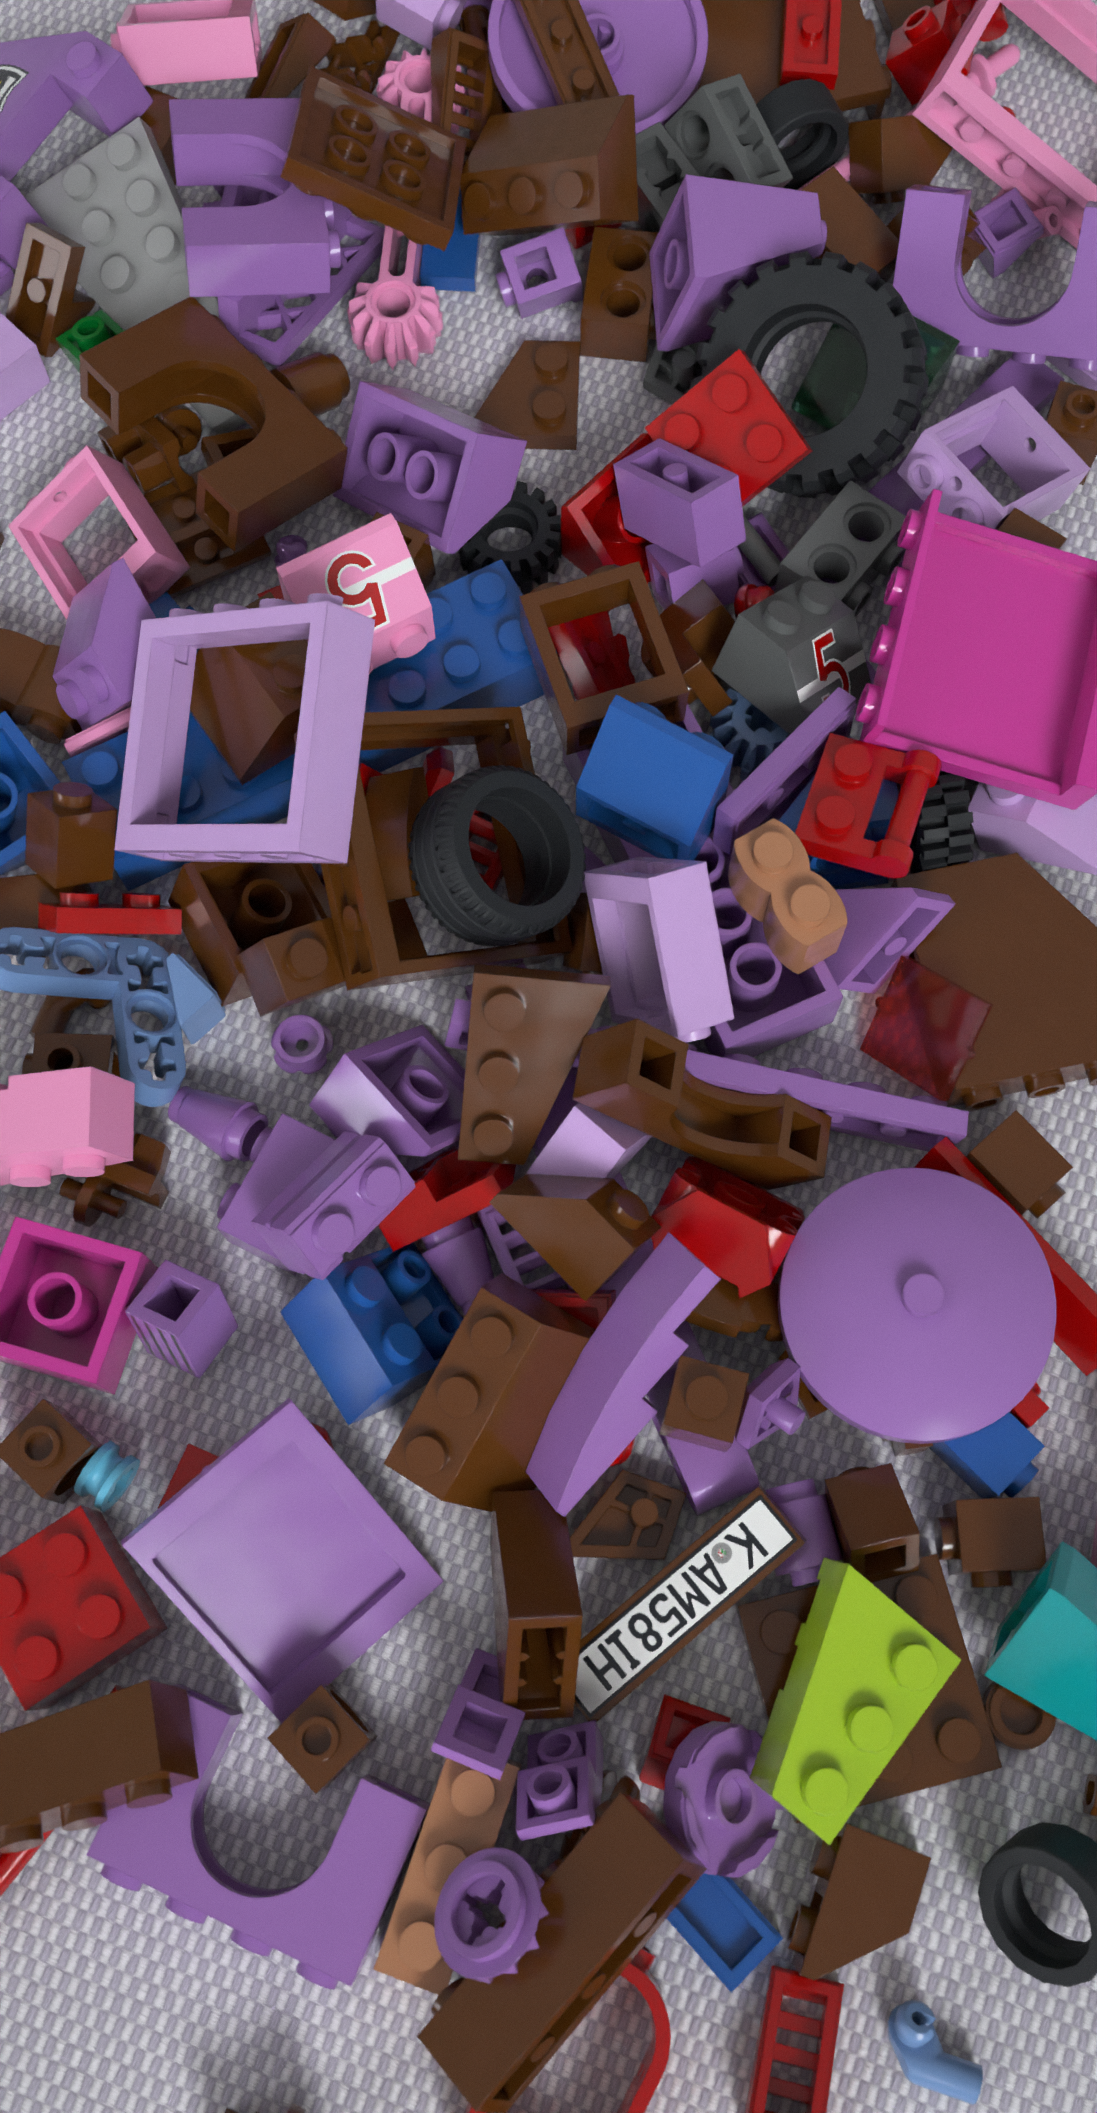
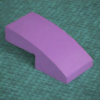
(477, 1725)

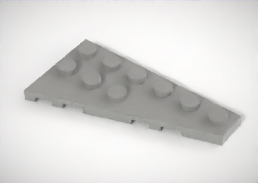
(130, 221)

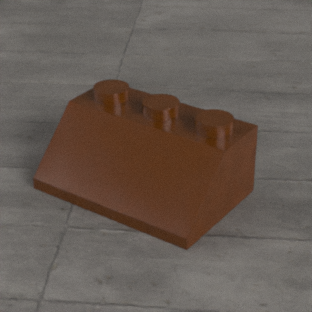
(553, 169)
(489, 1397)

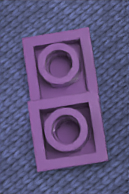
(560, 1781)

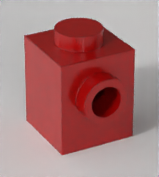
(921, 46)

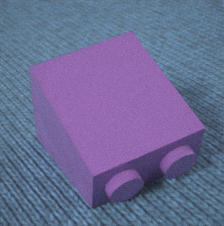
(717, 237)

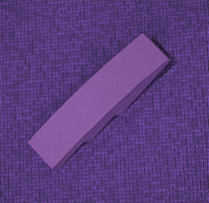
(625, 1357)

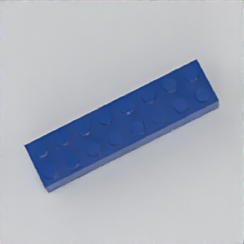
(470, 664)

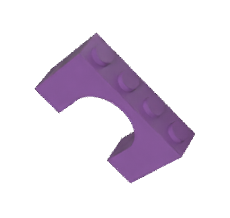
(259, 247)
(935, 291)
(320, 1921)

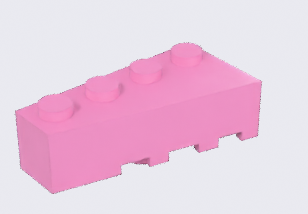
(64, 1125)

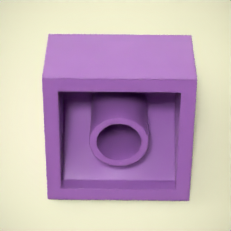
(101, 646)

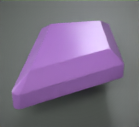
(770, 1404)

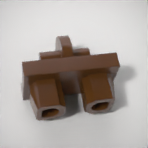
(153, 448)
(134, 1178)

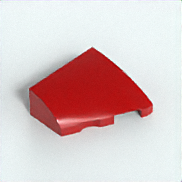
(444, 1194)

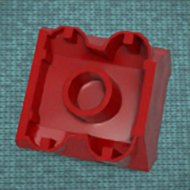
(727, 1223)

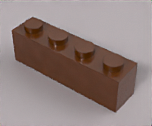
(92, 1760)
(601, 1914)

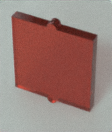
(925, 1027)

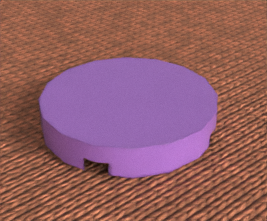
(715, 1803)

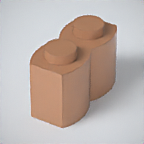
(797, 906)

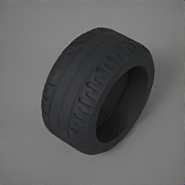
(545, 837)

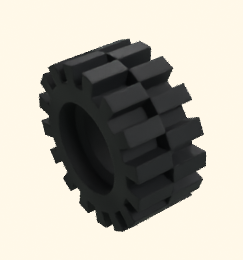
(535, 559)
(943, 826)

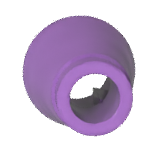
(218, 1121)
(459, 1260)

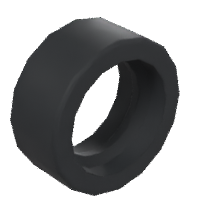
(798, 105)
(1011, 1919)

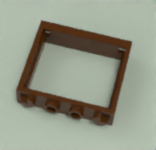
(357, 888)

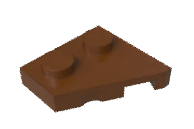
(538, 395)

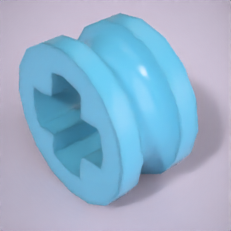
(106, 1476)

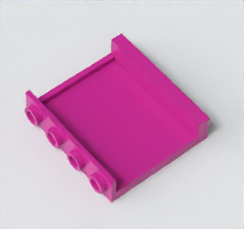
(988, 658)

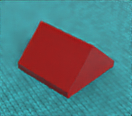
(594, 524)

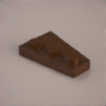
(518, 1054)

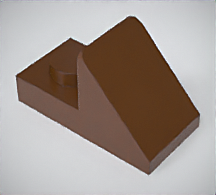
(44, 285)

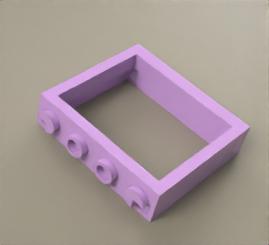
(325, 744)

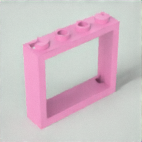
(994, 137)

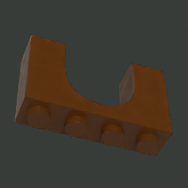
(195, 359)

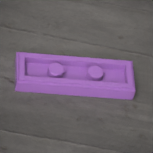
(782, 771)

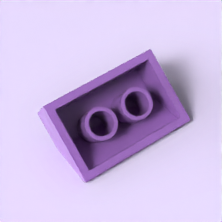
(427, 464)

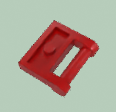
(845, 798)

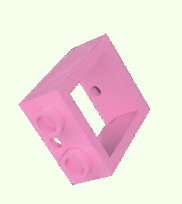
(190, 40)
(84, 486)

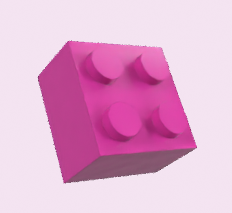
(68, 1303)

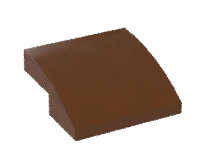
(198, 543)

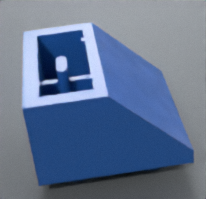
(653, 781)
(374, 1329)

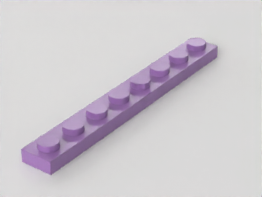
(855, 1108)

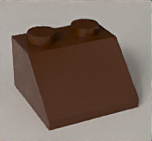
(250, 701)
(237, 906)

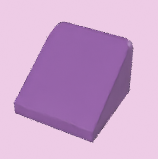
(1006, 230)

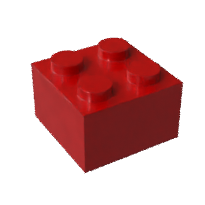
(69, 1608)

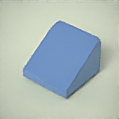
(195, 1000)

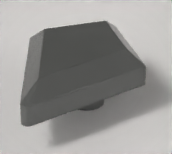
(672, 372)

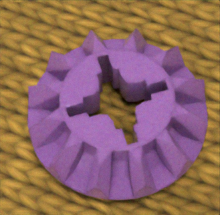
(465, 1935)

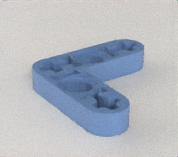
(115, 980)

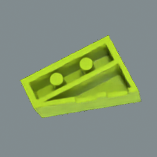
(848, 1700)

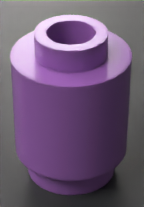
(813, 1519)

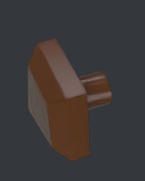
(630, 1521)

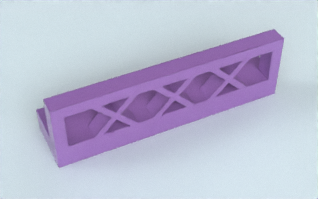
(253, 313)

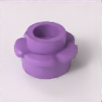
(298, 1029)

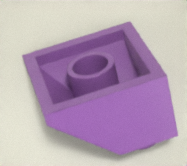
(396, 1090)

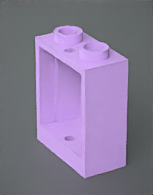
(1003, 430)
(660, 945)

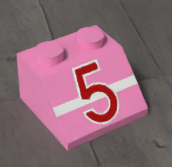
(375, 579)

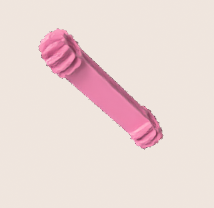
(396, 313)

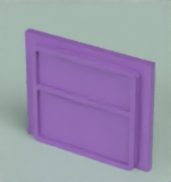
(283, 1560)

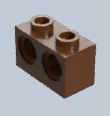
(618, 296)

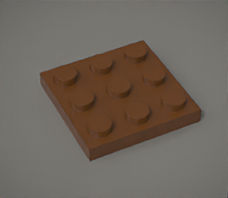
(375, 159)
(953, 1732)

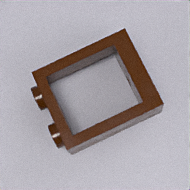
(600, 591)

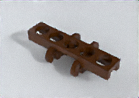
(358, 52)

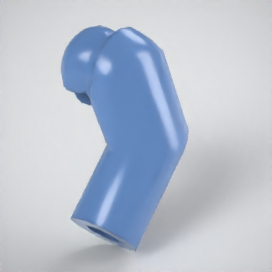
(923, 2057)

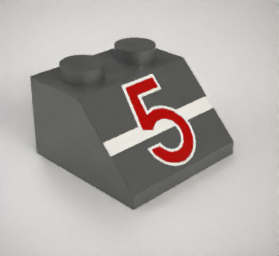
(794, 652)

